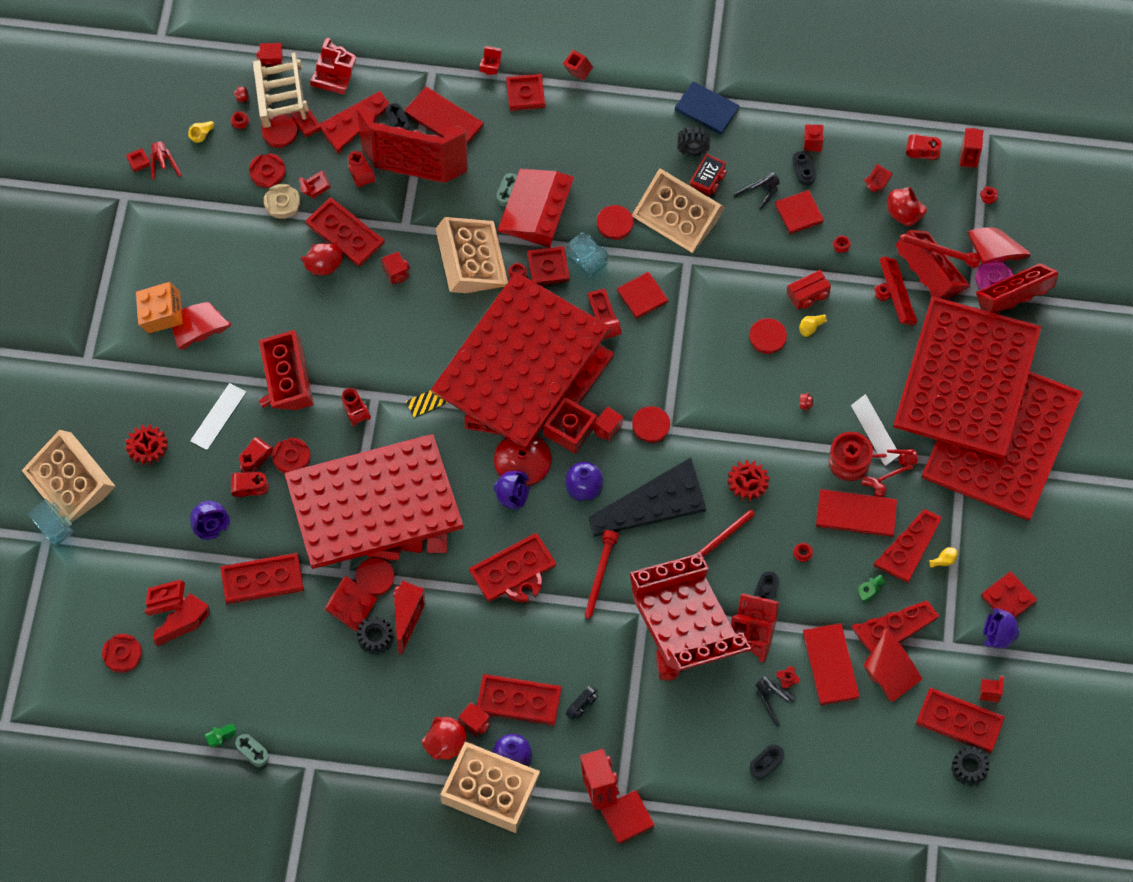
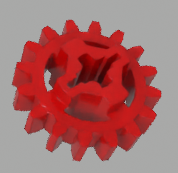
(156, 444)
(748, 472)

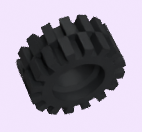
(693, 141)
(380, 645)
(962, 774)

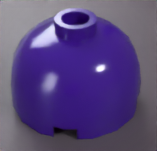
(584, 481)
(512, 489)
(209, 519)
(1000, 629)
(514, 748)

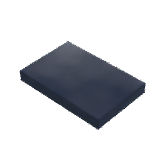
(707, 107)

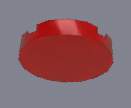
(282, 131)
(267, 170)
(614, 222)
(768, 335)
(651, 424)
(291, 455)
(375, 576)
(122, 653)

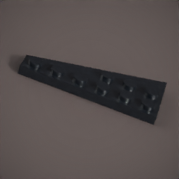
(661, 499)

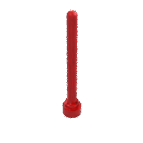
(971, 259)
(726, 533)
(609, 540)

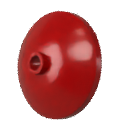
(534, 463)

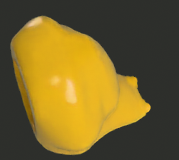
(199, 130)
(810, 323)
(946, 558)

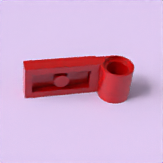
(603, 311)

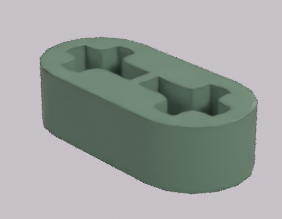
(503, 188)
(255, 747)

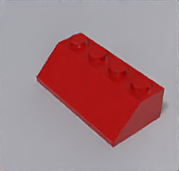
(933, 268)
(1017, 289)
(286, 371)

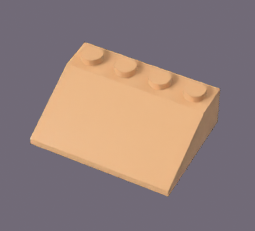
(677, 211)
(471, 255)
(68, 476)
(489, 787)

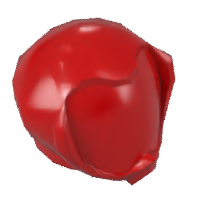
(905, 207)
(323, 259)
(444, 738)

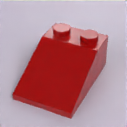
(408, 608)

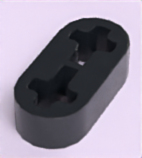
(400, 116)

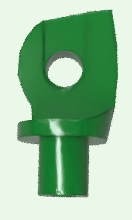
(873, 586)
(217, 735)

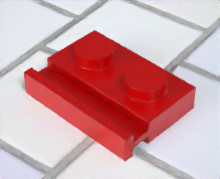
(164, 597)

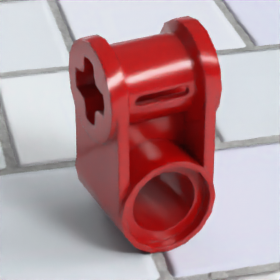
(922, 146)
(359, 169)
(356, 409)
(256, 453)
(247, 484)

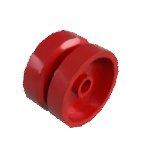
(850, 456)

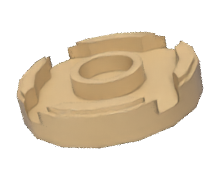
(282, 201)

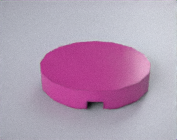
(991, 273)

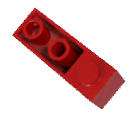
(182, 620)

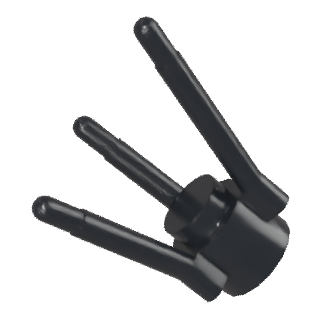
(767, 183)
(768, 687)

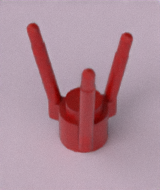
(160, 153)
(906, 457)

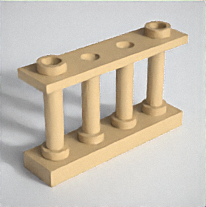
(263, 86)

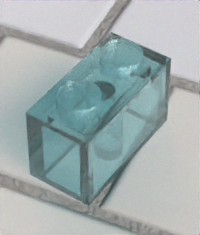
(587, 253)
(51, 522)

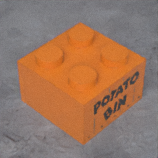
(159, 307)

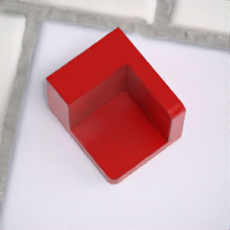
(991, 689)

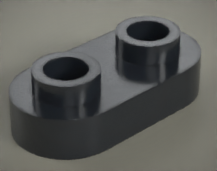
(803, 166)
(764, 590)
(587, 697)
(766, 762)

